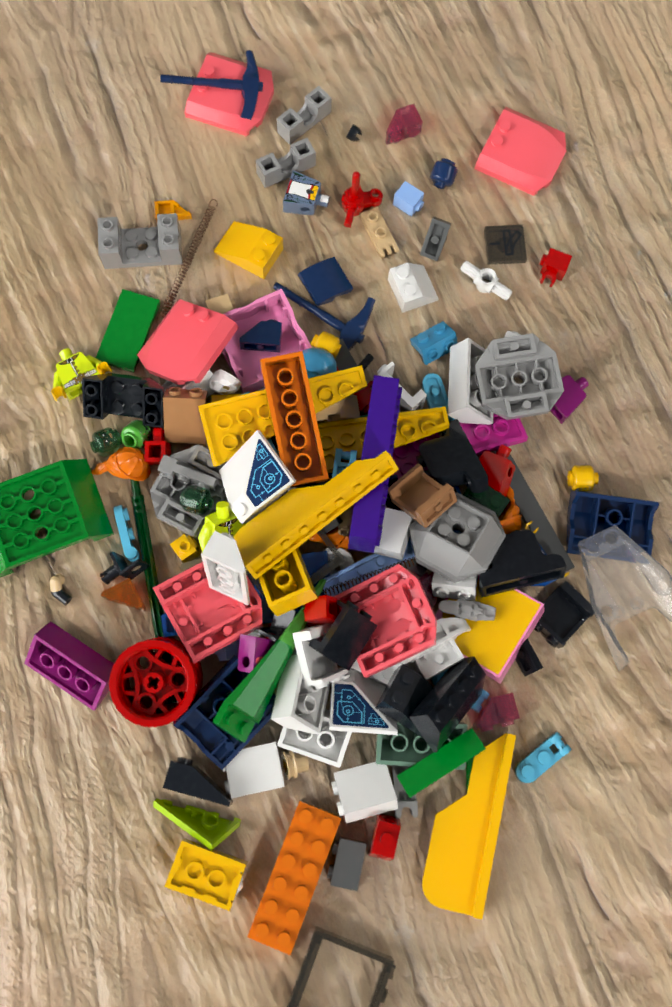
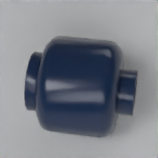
(443, 173)

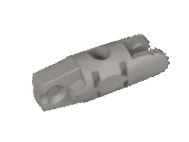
(468, 610)

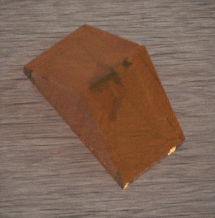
(125, 594)

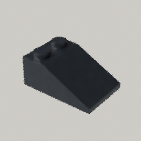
(403, 695)
(192, 781)

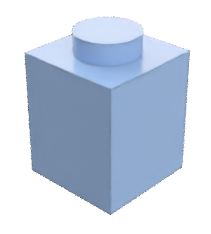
(408, 199)

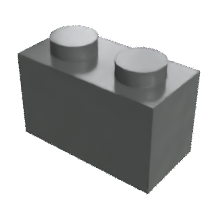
(347, 863)

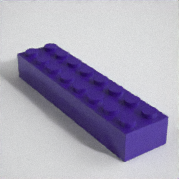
(379, 436)

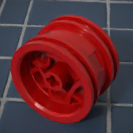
(130, 701)

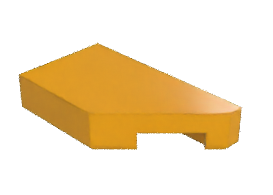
(171, 207)

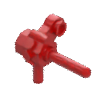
(356, 200)

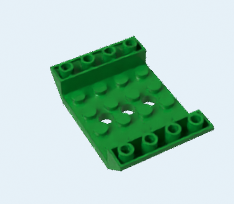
(68, 508)

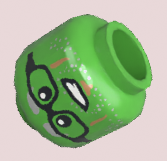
(136, 434)

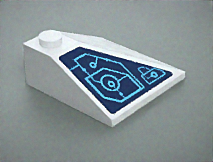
(254, 478)
(354, 706)

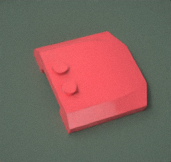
(224, 106)
(522, 152)
(186, 343)
(204, 616)
(402, 617)

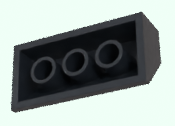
(449, 702)

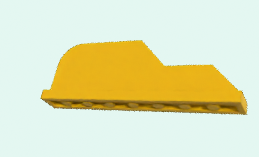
(305, 512)
(467, 835)

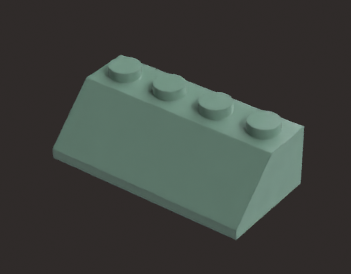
(408, 747)

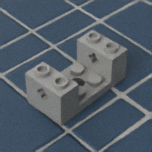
(119, 246)

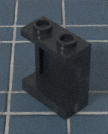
(563, 614)
(346, 636)

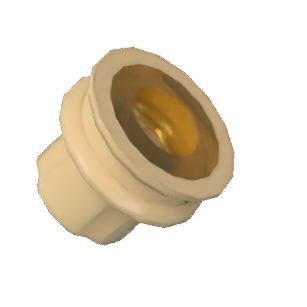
(293, 764)

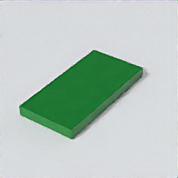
(128, 330)

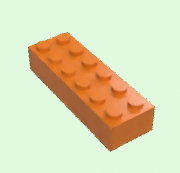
(294, 417)
(294, 877)

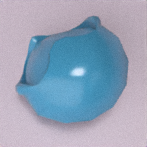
(319, 362)

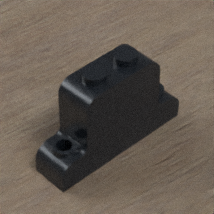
(453, 460)
(520, 565)

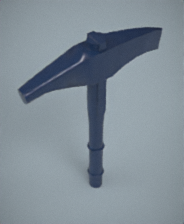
(249, 84)
(350, 332)

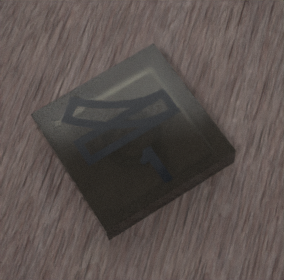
(505, 244)

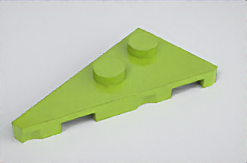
(200, 824)

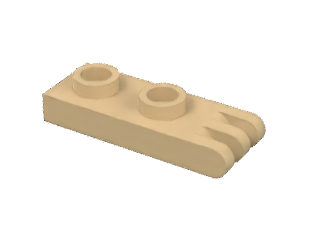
(378, 232)

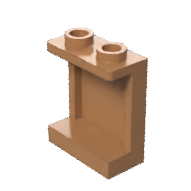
(182, 415)
(421, 496)

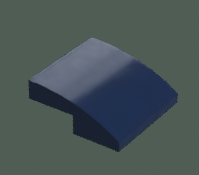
(325, 281)

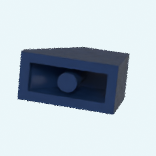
(263, 337)

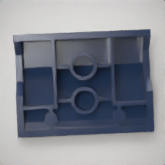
(596, 512)
(198, 719)

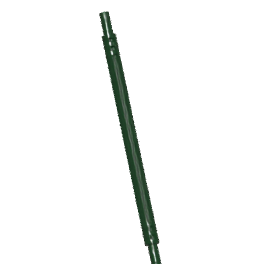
(150, 573)

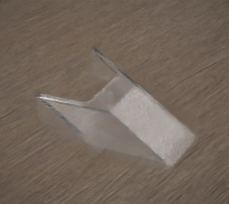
(622, 583)

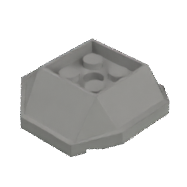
(521, 358)
(167, 492)
(455, 554)

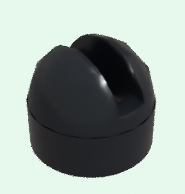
(353, 132)

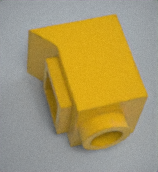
(186, 548)

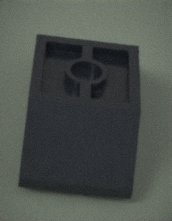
(123, 396)

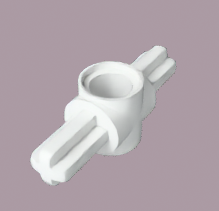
(486, 287)

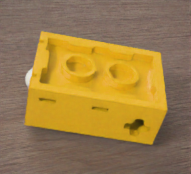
(206, 874)

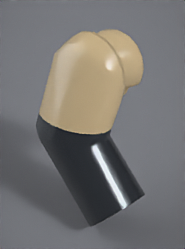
(57, 590)

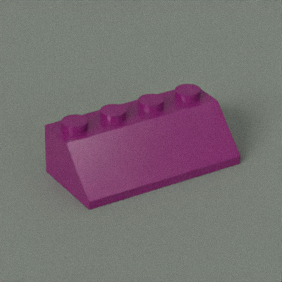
(70, 665)

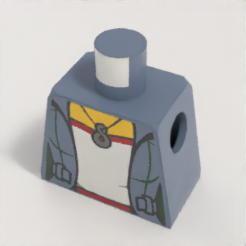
(303, 195)

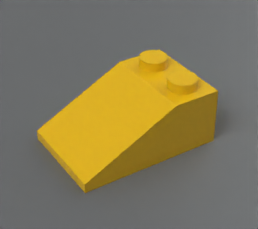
(250, 248)

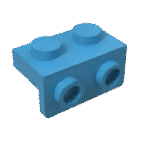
(434, 342)

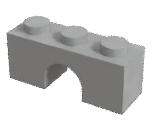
(315, 108)
(299, 158)

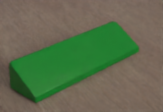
(441, 763)

